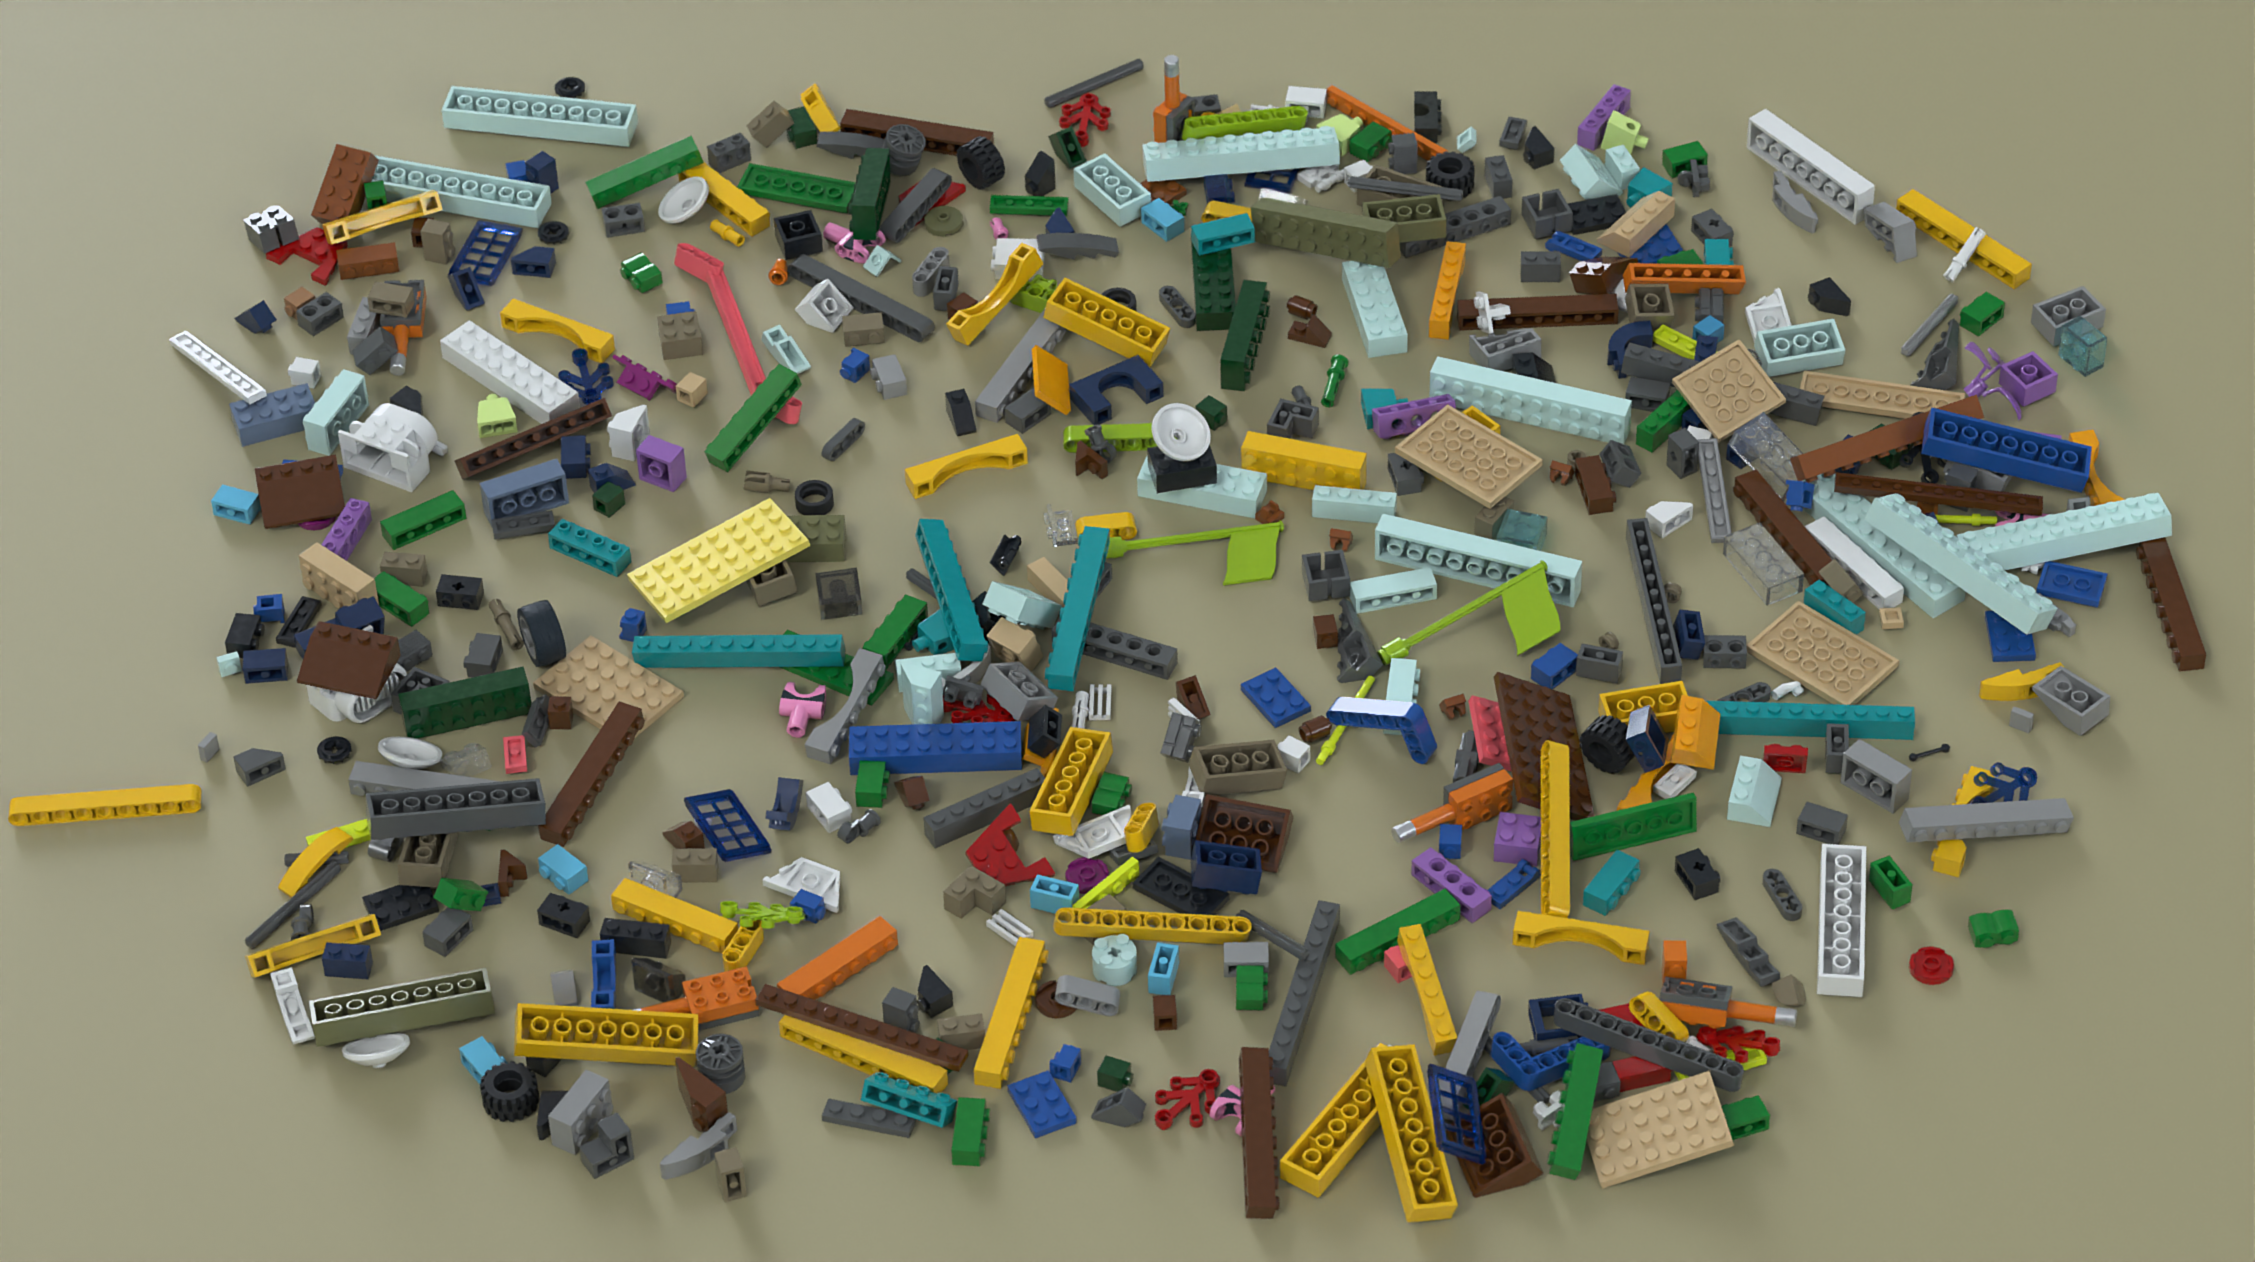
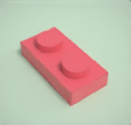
(515, 754)

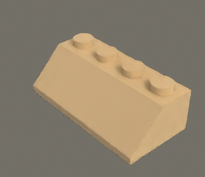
(1639, 223)

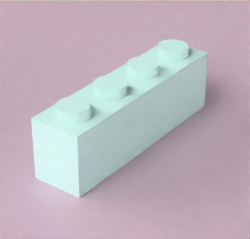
(1352, 504)
(1393, 590)
(1402, 684)

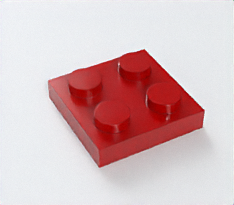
(1785, 758)

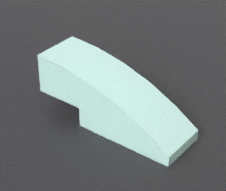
(784, 349)

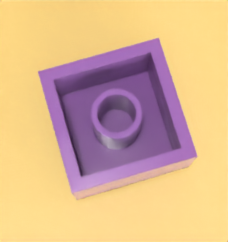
(2028, 378)
(661, 463)
(1517, 838)

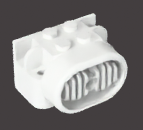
(390, 446)
(358, 709)

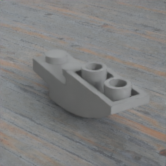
(1793, 205)
(696, 1153)

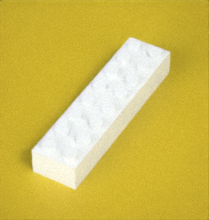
(1809, 166)
(508, 373)
(1841, 920)

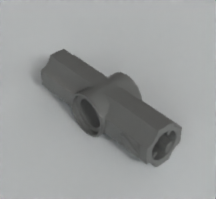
(1466, 757)

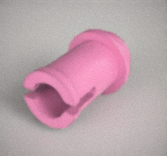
(999, 230)

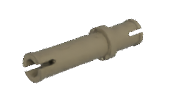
(502, 618)

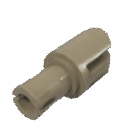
(764, 482)

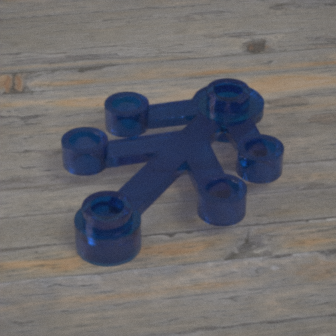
(590, 394)
(2005, 788)

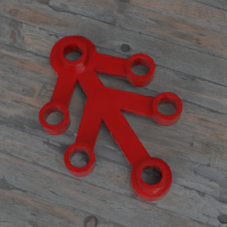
(1088, 102)
(977, 713)
(1738, 1038)
(1206, 1081)

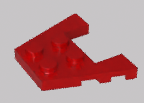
(314, 248)
(998, 859)

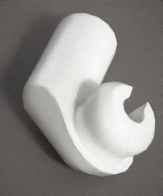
(1785, 688)

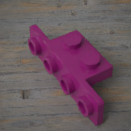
(639, 380)

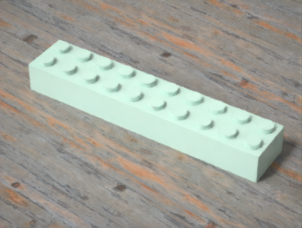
(540, 116)
(1241, 153)
(466, 191)
(1532, 400)
(2073, 532)
(1471, 557)
(1961, 563)
(1920, 581)

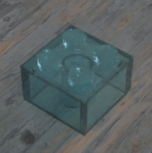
(2082, 346)
(1523, 529)

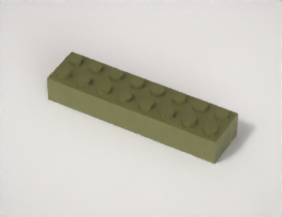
(1326, 232)
(401, 1007)

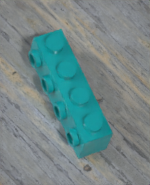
(589, 547)
(908, 1099)

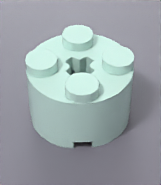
(1114, 959)

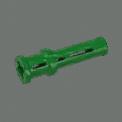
(1335, 375)

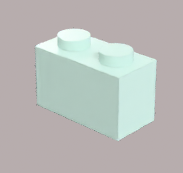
(1621, 165)

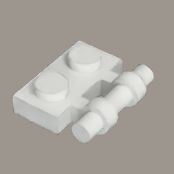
(1321, 177)

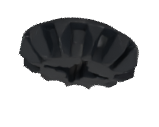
(577, 87)
(555, 227)
(326, 748)

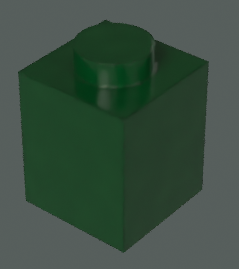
(1213, 412)
(608, 499)
(1114, 1074)

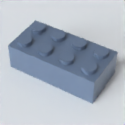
(273, 415)
(525, 491)

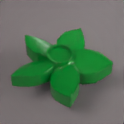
(1180, 207)

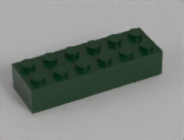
(870, 194)
(1213, 289)
(1244, 335)
(465, 703)

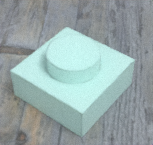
(1466, 140)
(229, 664)

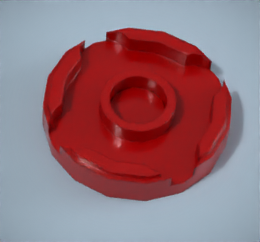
(1931, 965)

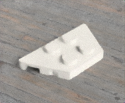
(1767, 313)
(1097, 834)
(810, 877)

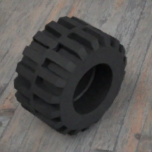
(980, 162)
(1451, 171)
(1606, 744)
(507, 1078)

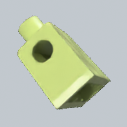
(1345, 130)
(1623, 131)
(495, 417)

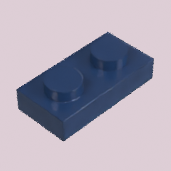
(1705, 347)

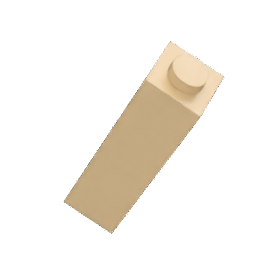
(1047, 580)

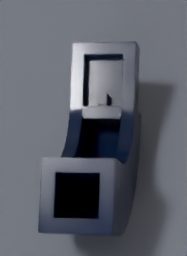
(1636, 333)
(786, 804)

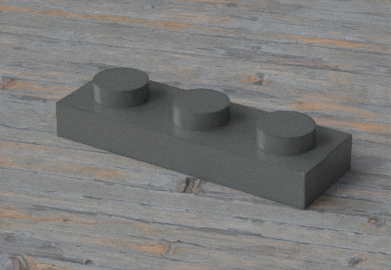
(523, 524)

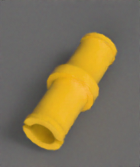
(727, 232)

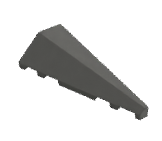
(1941, 362)
(1355, 647)

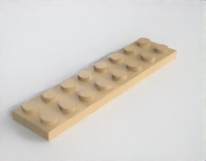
(1875, 396)

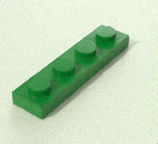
(1027, 205)

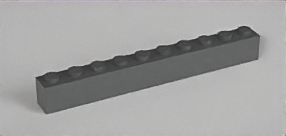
(1663, 367)
(1653, 601)
(1303, 990)

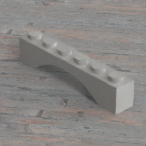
(827, 738)

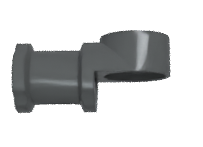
(1099, 443)
(861, 826)
(302, 923)

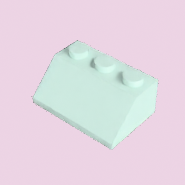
(1589, 174)
(944, 663)
(922, 694)
(1753, 792)

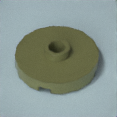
(943, 220)

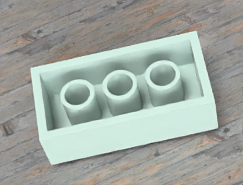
(1111, 189)
(1800, 347)
(335, 411)
(1021, 606)

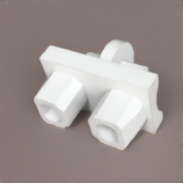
(1545, 1114)

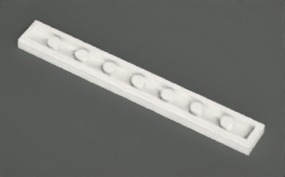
(218, 367)

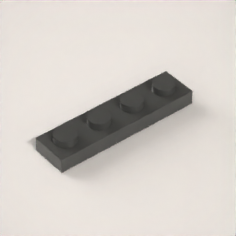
(867, 1118)

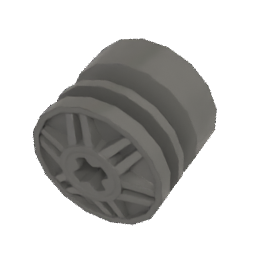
(905, 148)
(721, 1061)

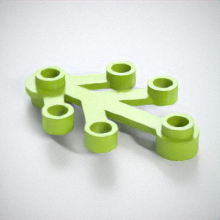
(756, 911)

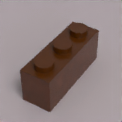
(1594, 484)

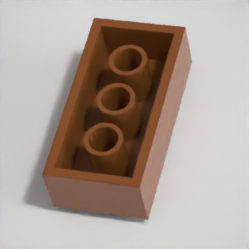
(343, 184)

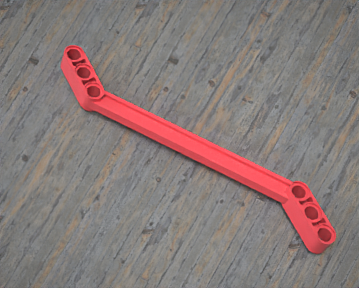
(711, 271)

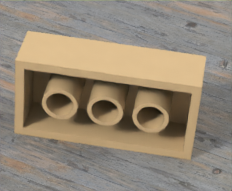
(335, 577)

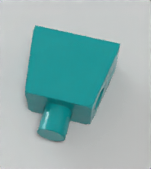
(1646, 183)
(1376, 398)
(933, 635)

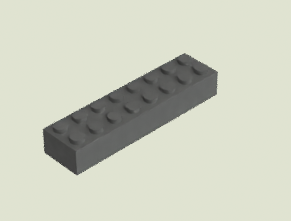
(455, 809)

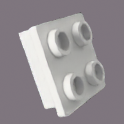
(1487, 312)

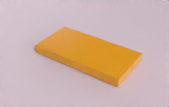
(1051, 380)

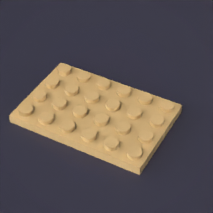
(1468, 456)
(1822, 655)
(600, 678)
(1657, 1129)

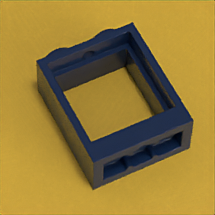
(1648, 737)
(1545, 1007)

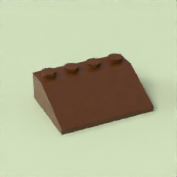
(300, 491)
(348, 660)
(1247, 825)
(1508, 1151)

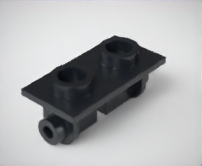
(1005, 553)

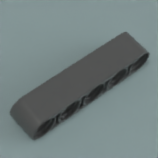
(915, 205)

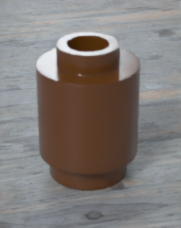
(1301, 307)
(1315, 729)

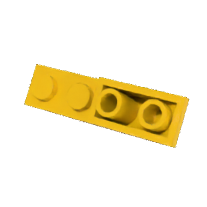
(819, 110)
(2014, 684)

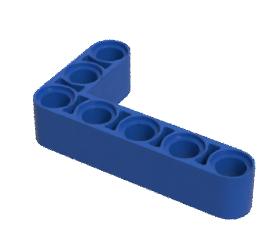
(1389, 715)
(1535, 1071)

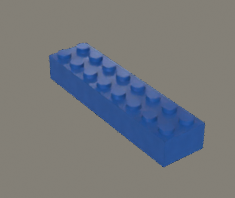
(2006, 450)
(938, 747)

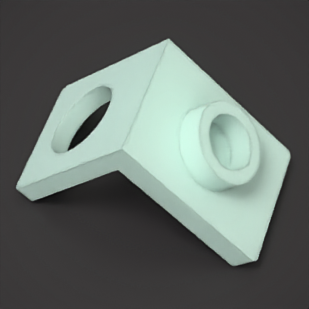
(878, 260)

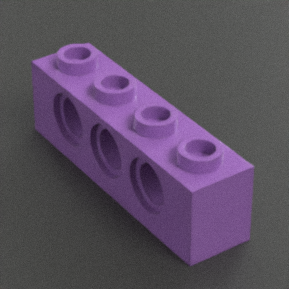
(1593, 127)
(1404, 412)
(348, 528)
(1439, 874)

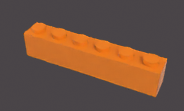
(1687, 277)
(842, 960)

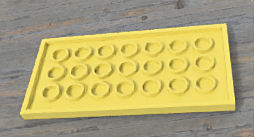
(718, 560)

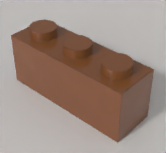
(367, 261)

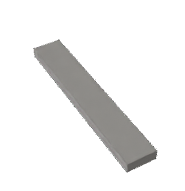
(1714, 490)

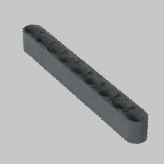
(863, 298)
(1647, 1044)

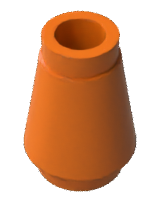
(778, 273)

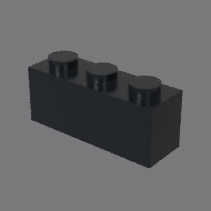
(637, 937)

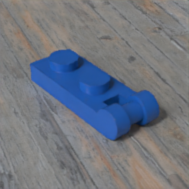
(1572, 246)
(1513, 883)

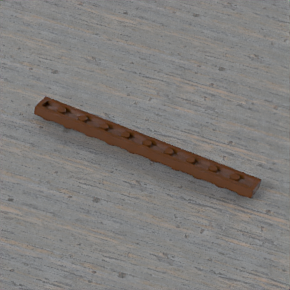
(1939, 494)
(862, 1027)

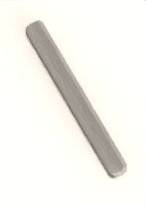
(1928, 326)

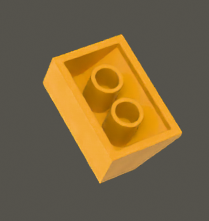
(1695, 733)

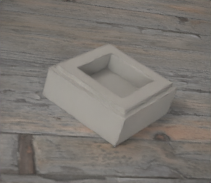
(2021, 719)
(208, 747)

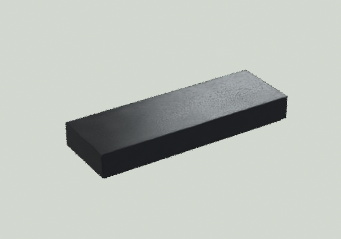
(298, 620)

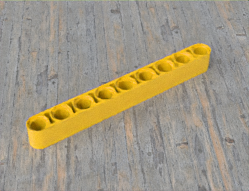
(105, 805)
(1555, 830)
(1142, 930)

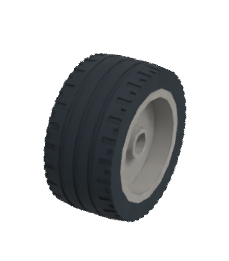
(541, 633)

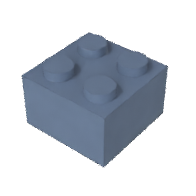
(1181, 826)

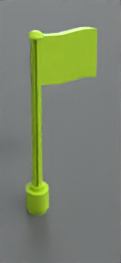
(1249, 552)
(1526, 608)

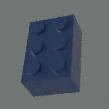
(1226, 867)

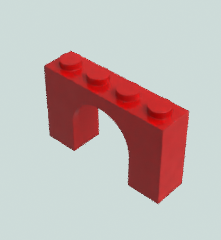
(1634, 1071)

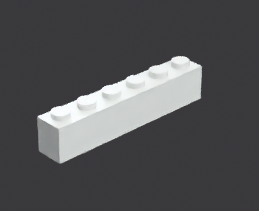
(1873, 580)

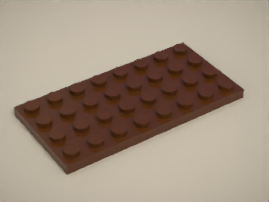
(1529, 719)

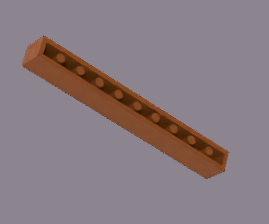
(1874, 443)

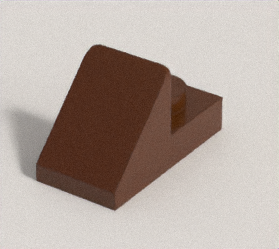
(1313, 333)
(1088, 459)
(1191, 696)
(509, 870)

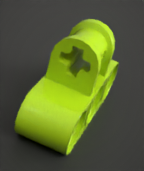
(1035, 293)

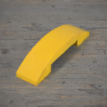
(312, 858)

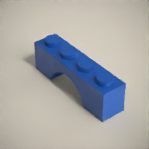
(604, 974)

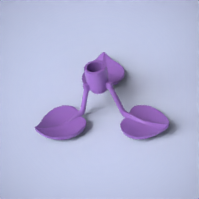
(1979, 386)

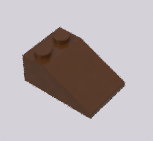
(1599, 274)
(701, 1096)

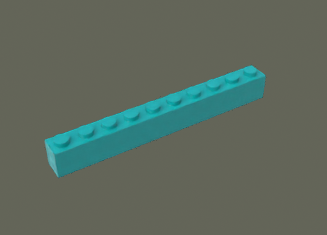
(951, 590)
(1078, 608)
(739, 651)
(1812, 719)

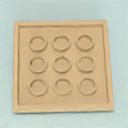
(1728, 390)

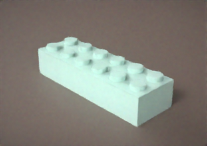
(1374, 309)
(1235, 493)

